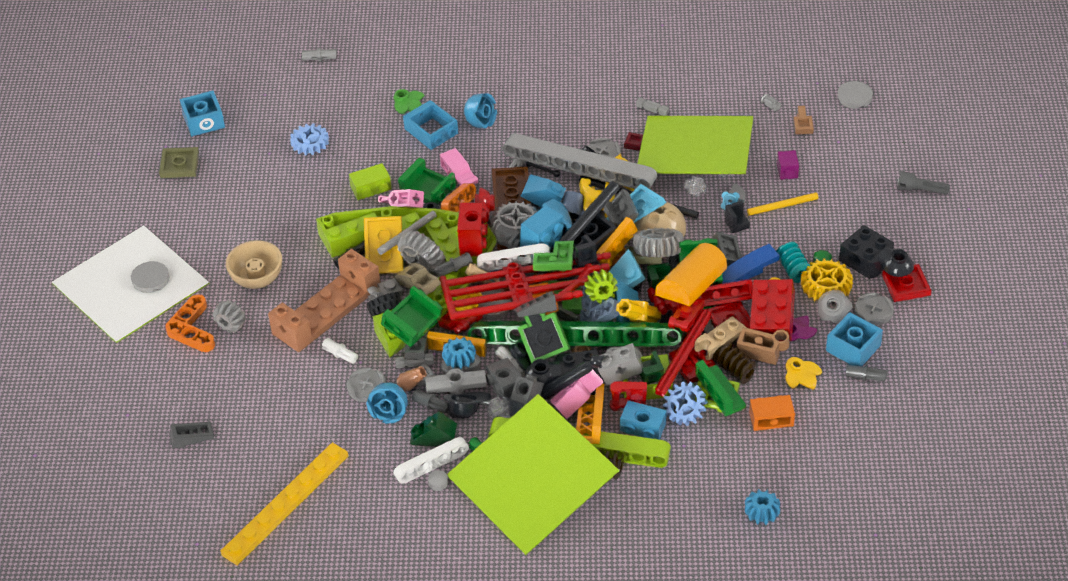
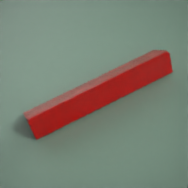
(727, 292)

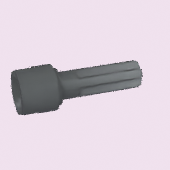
(909, 181)

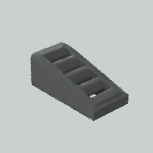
(539, 305)
(183, 434)

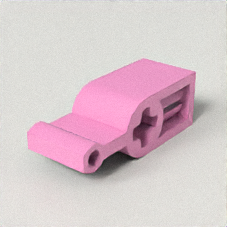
(454, 162)
(403, 198)
(576, 394)

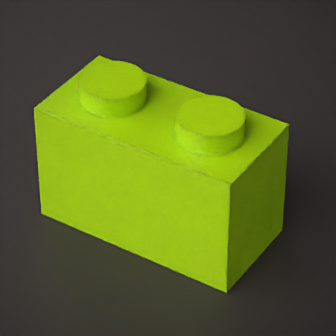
(370, 181)

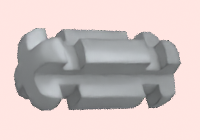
(771, 102)

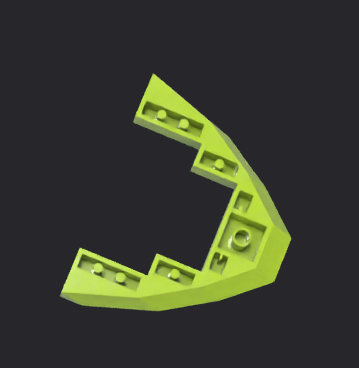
(346, 230)

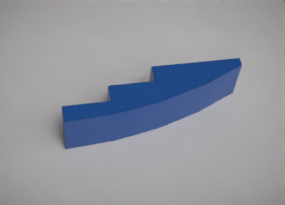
(750, 264)

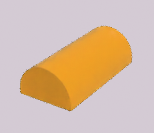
(693, 275)

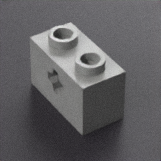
(621, 364)

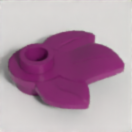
(801, 328)

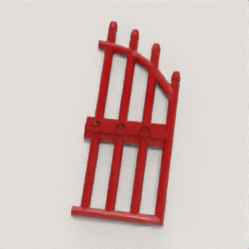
(518, 287)

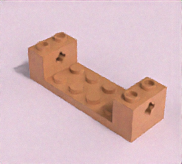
(328, 305)

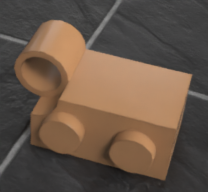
(762, 345)

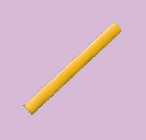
(781, 204)

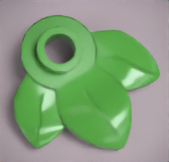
(406, 100)

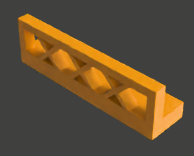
(594, 419)

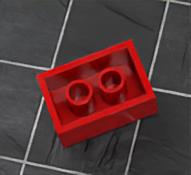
(773, 306)

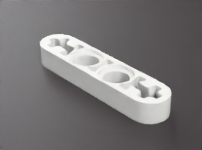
(491, 260)
(412, 468)

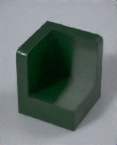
(657, 273)
(652, 369)

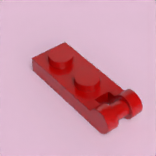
(686, 315)

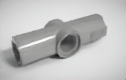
(455, 381)

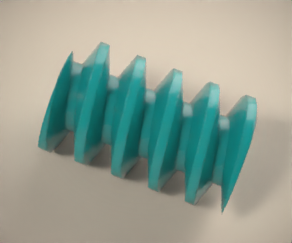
(792, 260)

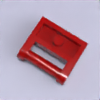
(634, 391)

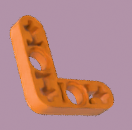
(185, 325)

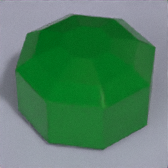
(822, 254)

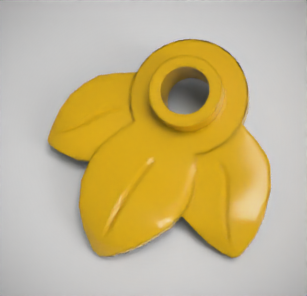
(803, 374)

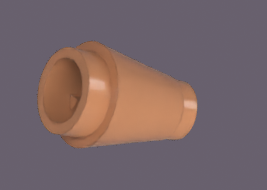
(411, 378)

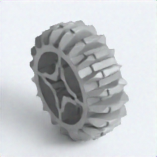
(511, 215)
(657, 242)
(420, 250)

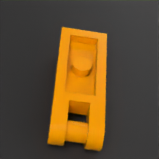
(618, 239)

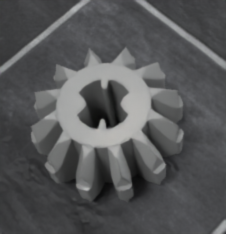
(229, 316)

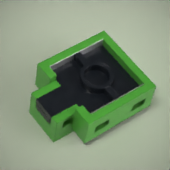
(543, 336)

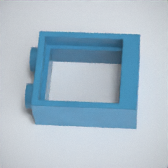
(429, 111)

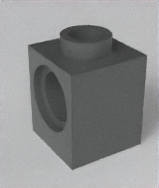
(520, 388)

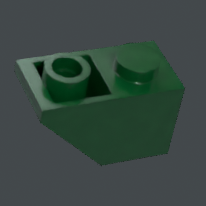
(433, 431)

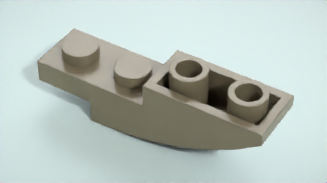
(417, 276)

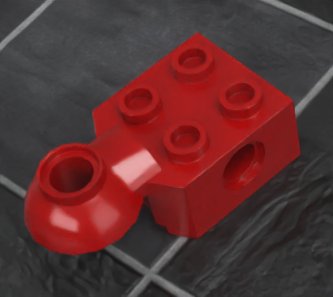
(472, 223)

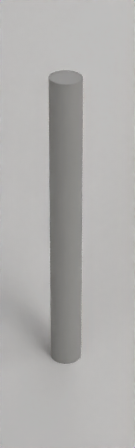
(417, 225)

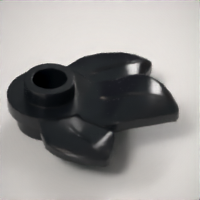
(520, 353)

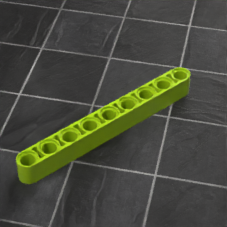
(635, 449)

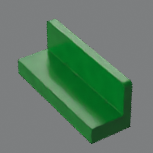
(719, 388)

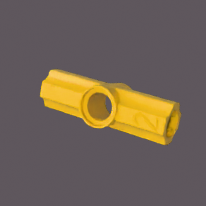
(638, 311)

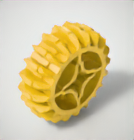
(826, 276)

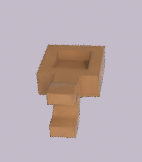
(802, 123)

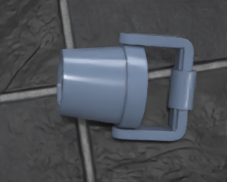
(573, 202)

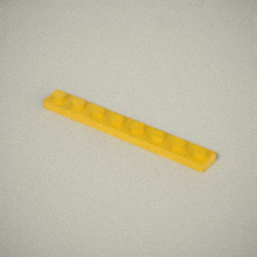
(284, 504)

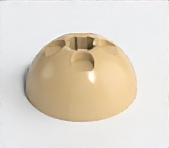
(664, 217)
(254, 264)

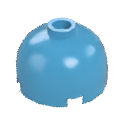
(480, 110)
(387, 402)

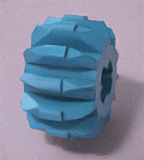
(458, 353)
(762, 506)

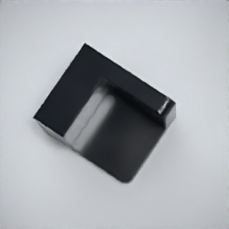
(735, 217)
(585, 252)

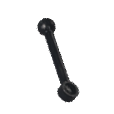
(556, 173)

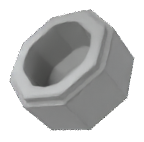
(438, 480)

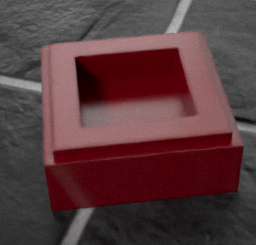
(633, 141)

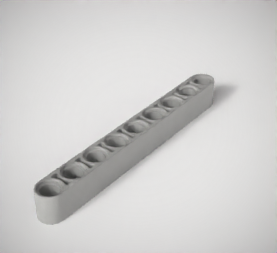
(579, 161)

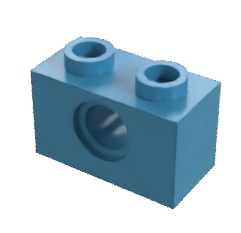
(643, 420)

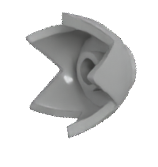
(837, 314)

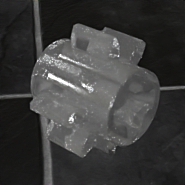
(695, 186)
(498, 408)

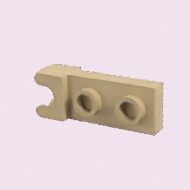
(718, 337)

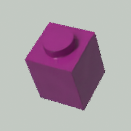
(787, 164)

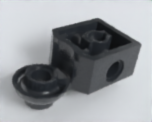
(871, 253)
(563, 363)

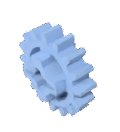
(309, 139)
(686, 407)

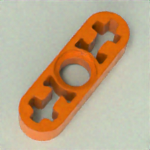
(465, 192)

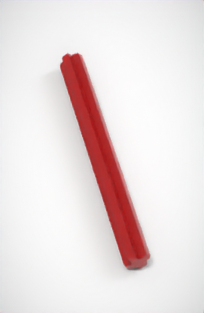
(682, 353)

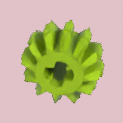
(602, 279)

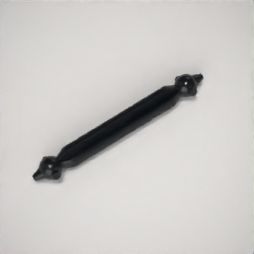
(572, 376)

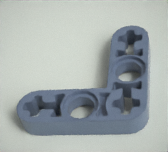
(598, 312)

